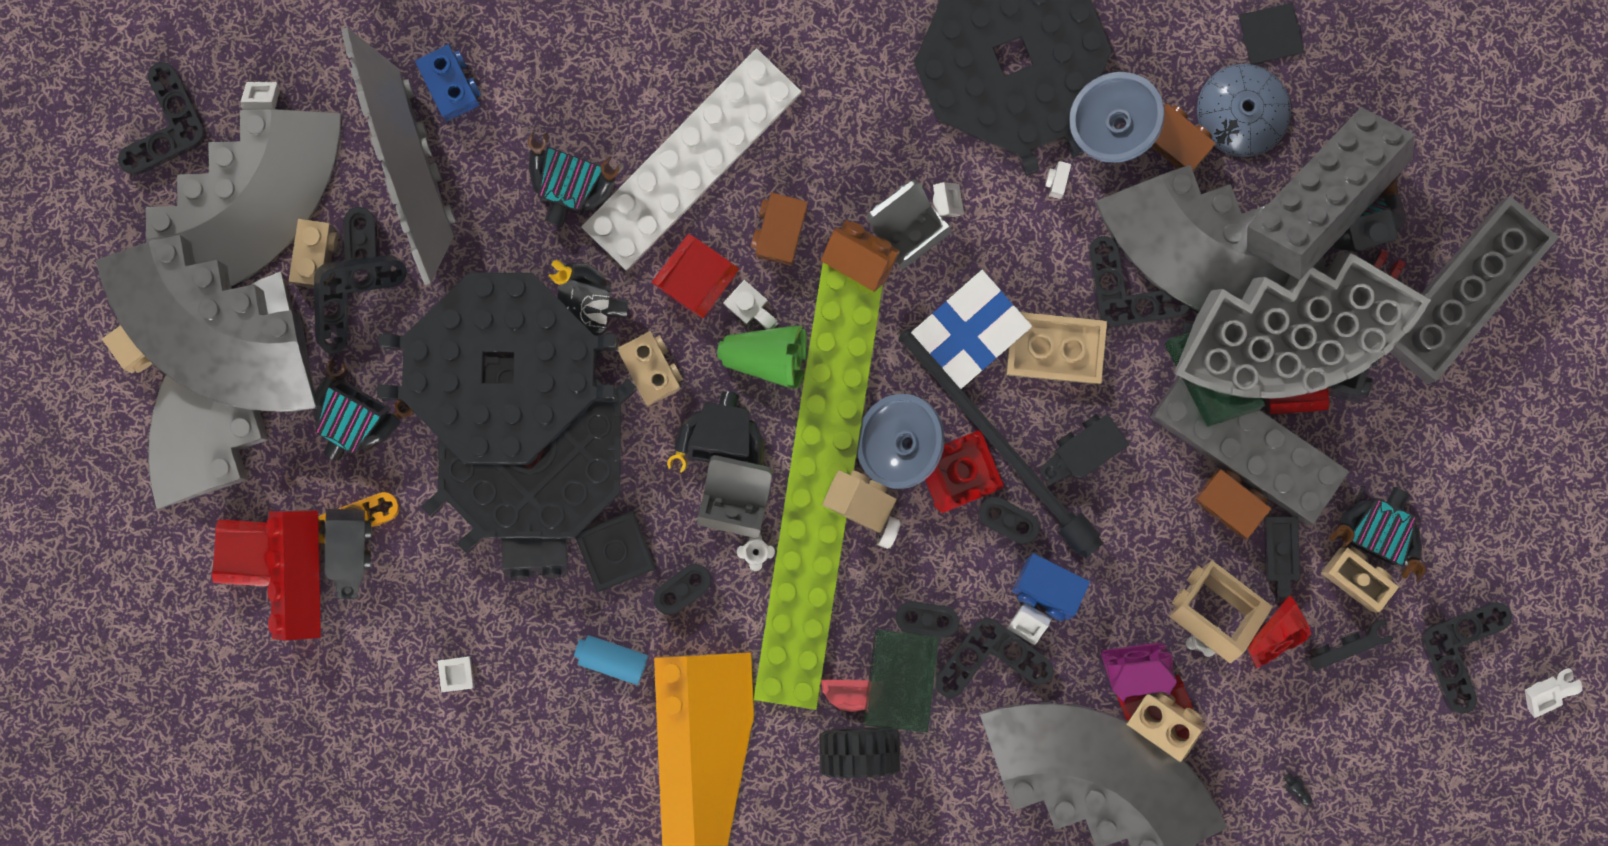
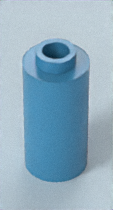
(611, 659)

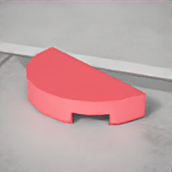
(846, 694)

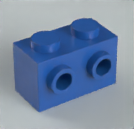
(448, 83)
(1050, 588)

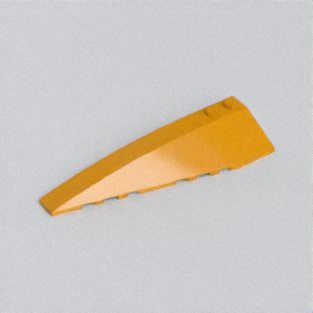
(702, 743)

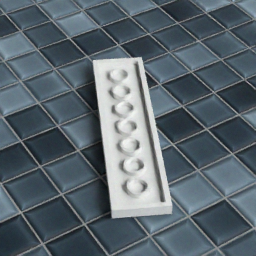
(691, 159)

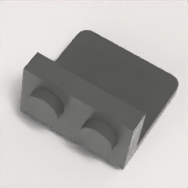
(908, 223)
(735, 496)

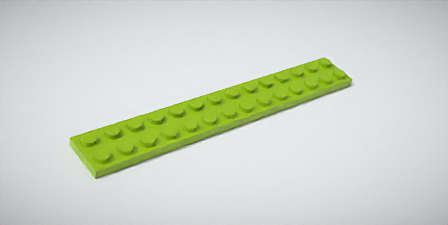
(809, 531)

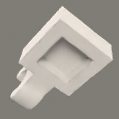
(749, 304)
(1549, 693)

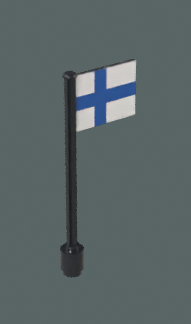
(959, 345)

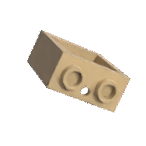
(1233, 592)

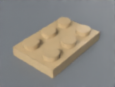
(1059, 349)

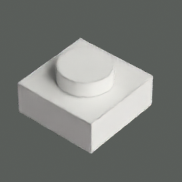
(260, 95)
(1057, 179)
(948, 199)
(1029, 623)
(456, 674)

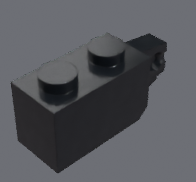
(1085, 451)
(346, 550)

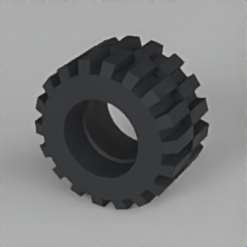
(859, 752)

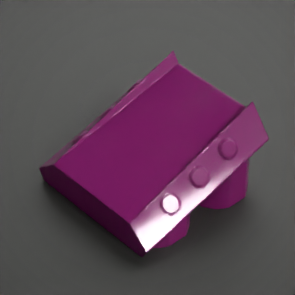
(1139, 669)

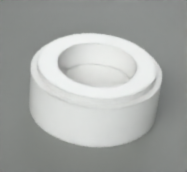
(889, 532)

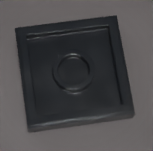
(615, 551)

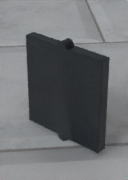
(1271, 34)

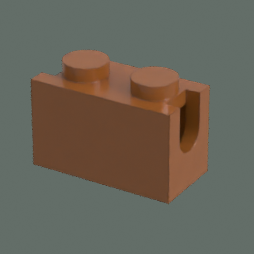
(1182, 141)
(780, 228)
(860, 255)
(1233, 503)

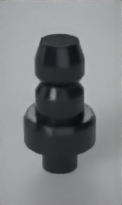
(1295, 786)

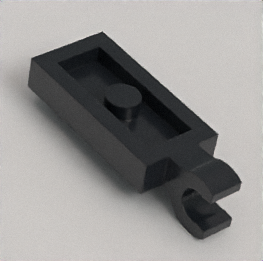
(1281, 554)
(1350, 646)

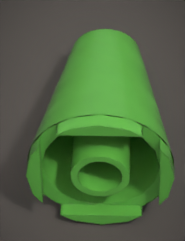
(767, 354)

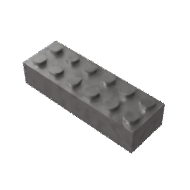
(1330, 193)
(1473, 287)
(1258, 452)

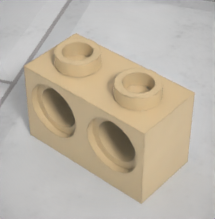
(1163, 731)

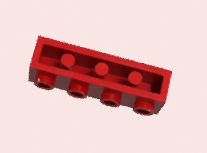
(294, 575)

